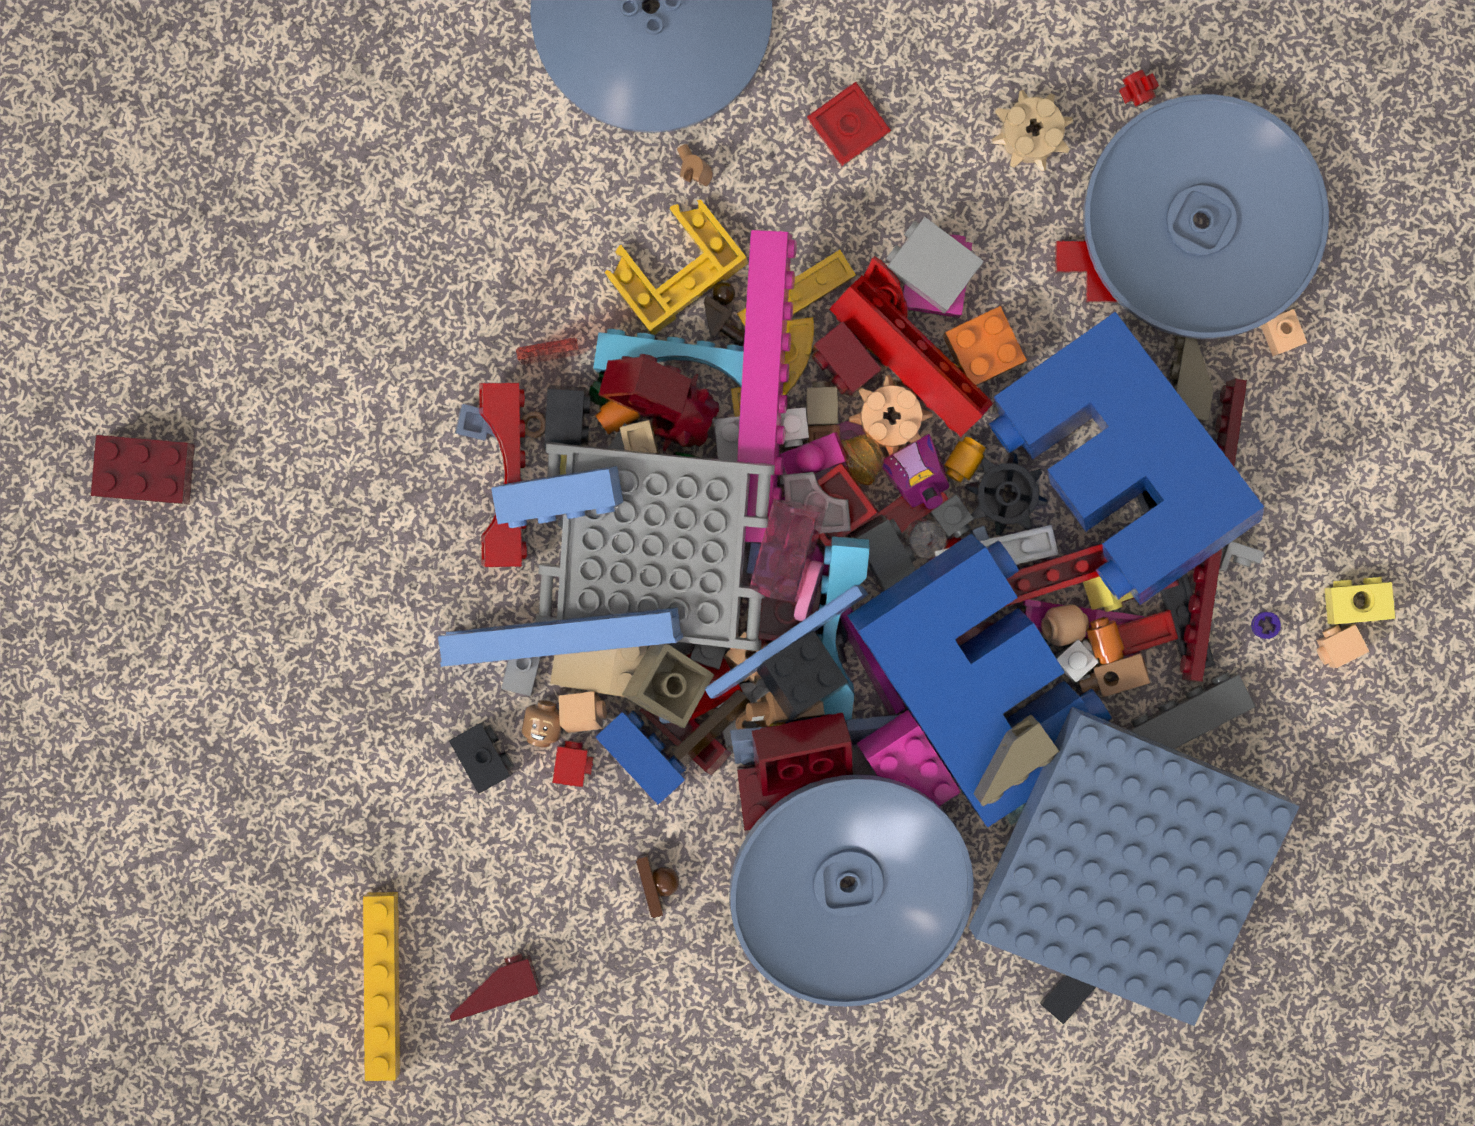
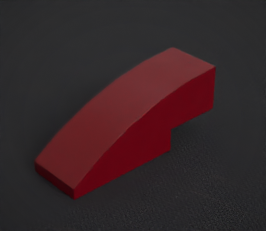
(709, 758)

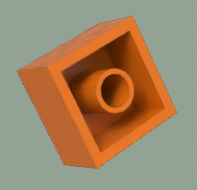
(984, 346)

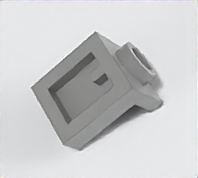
(1242, 555)

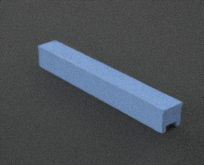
(560, 637)

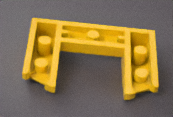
(659, 306)

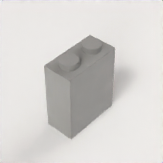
(933, 264)

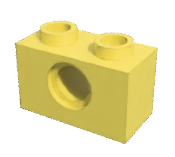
(1377, 606)

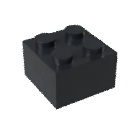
(802, 676)

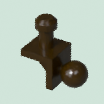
(719, 316)

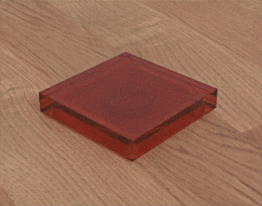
(548, 351)

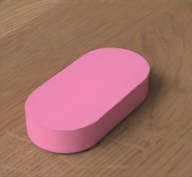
(809, 590)

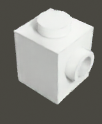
(795, 426)
(1076, 659)

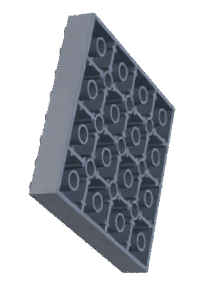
(1133, 867)

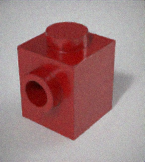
(572, 764)

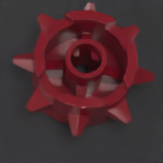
(692, 425)

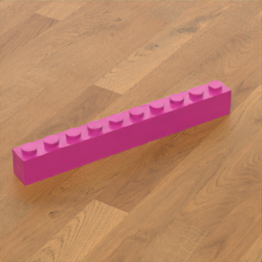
(765, 360)

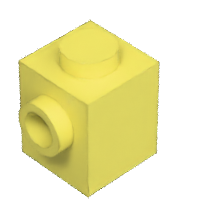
(1100, 596)

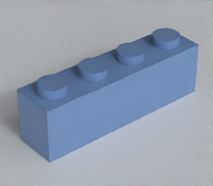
(557, 495)

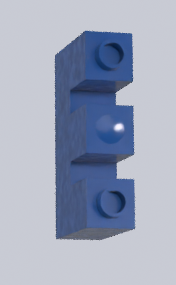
(1144, 444)
(966, 688)

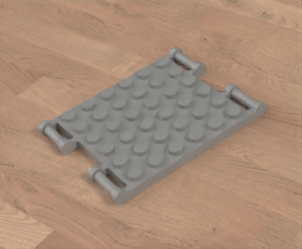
(664, 546)

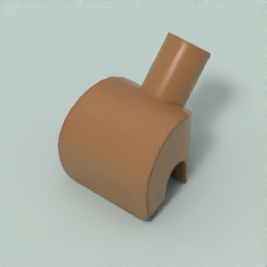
(694, 167)

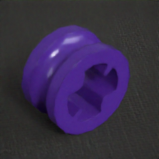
(1274, 620)

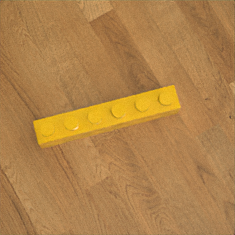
(381, 986)

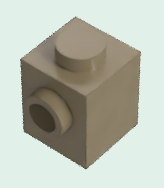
(821, 404)

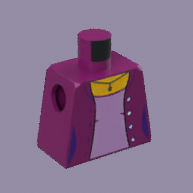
(918, 473)

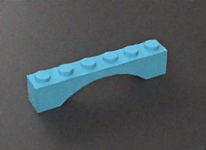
(615, 345)
(847, 568)

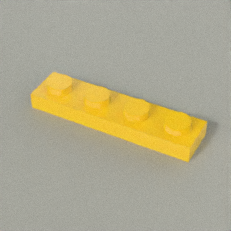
(816, 282)

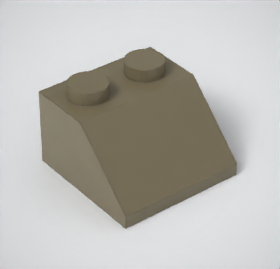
(668, 684)

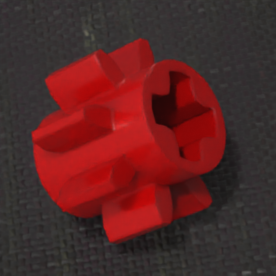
(1139, 88)

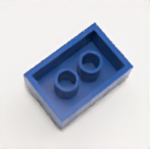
(642, 755)

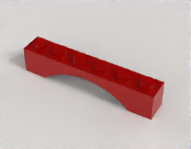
(501, 410)

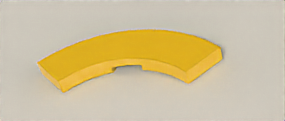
(801, 346)

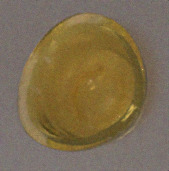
(863, 458)

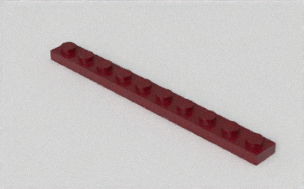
(1206, 573)

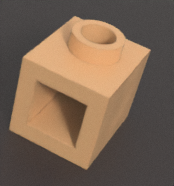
(1283, 333)
(1341, 645)
(581, 712)

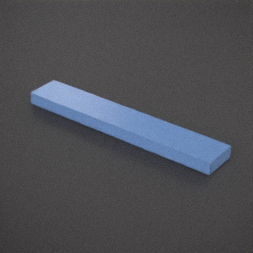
(811, 623)

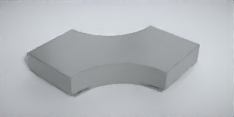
(805, 490)

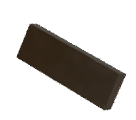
(711, 728)

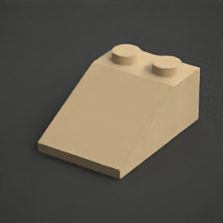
(597, 670)

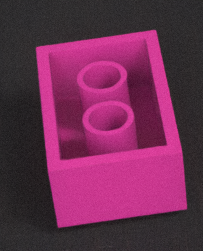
(906, 755)

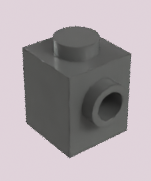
(952, 516)

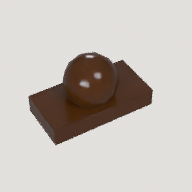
(659, 883)

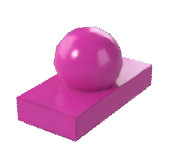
(815, 455)

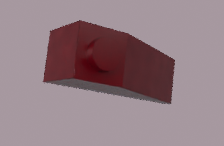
(506, 984)

